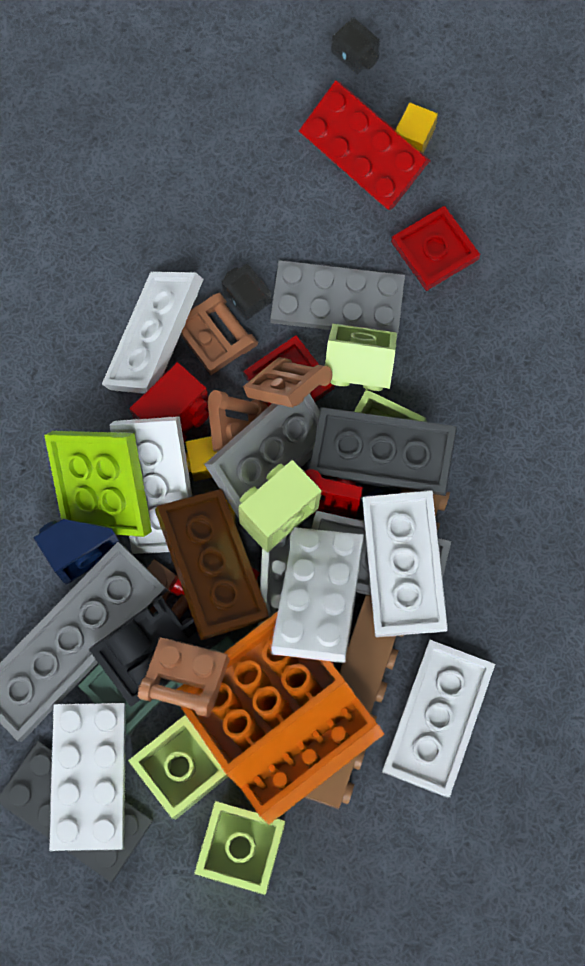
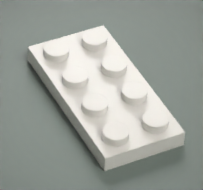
(152, 331)
(162, 469)
(404, 564)
(318, 595)
(438, 718)
(88, 777)

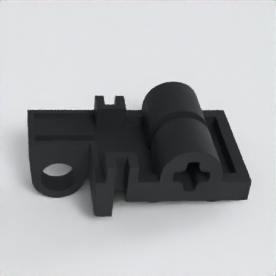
(130, 648)

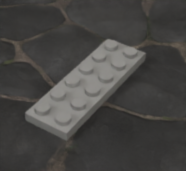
(57, 649)

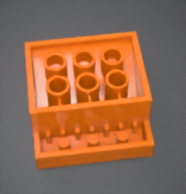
(281, 723)

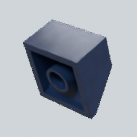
(74, 546)

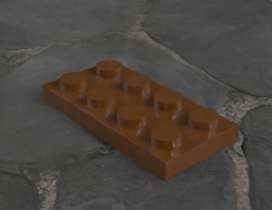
(211, 564)

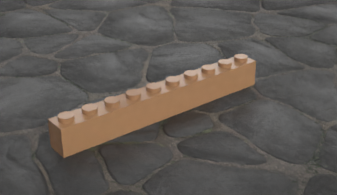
(363, 672)

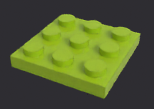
(99, 480)

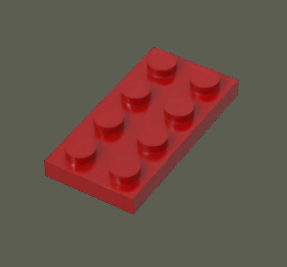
(364, 145)

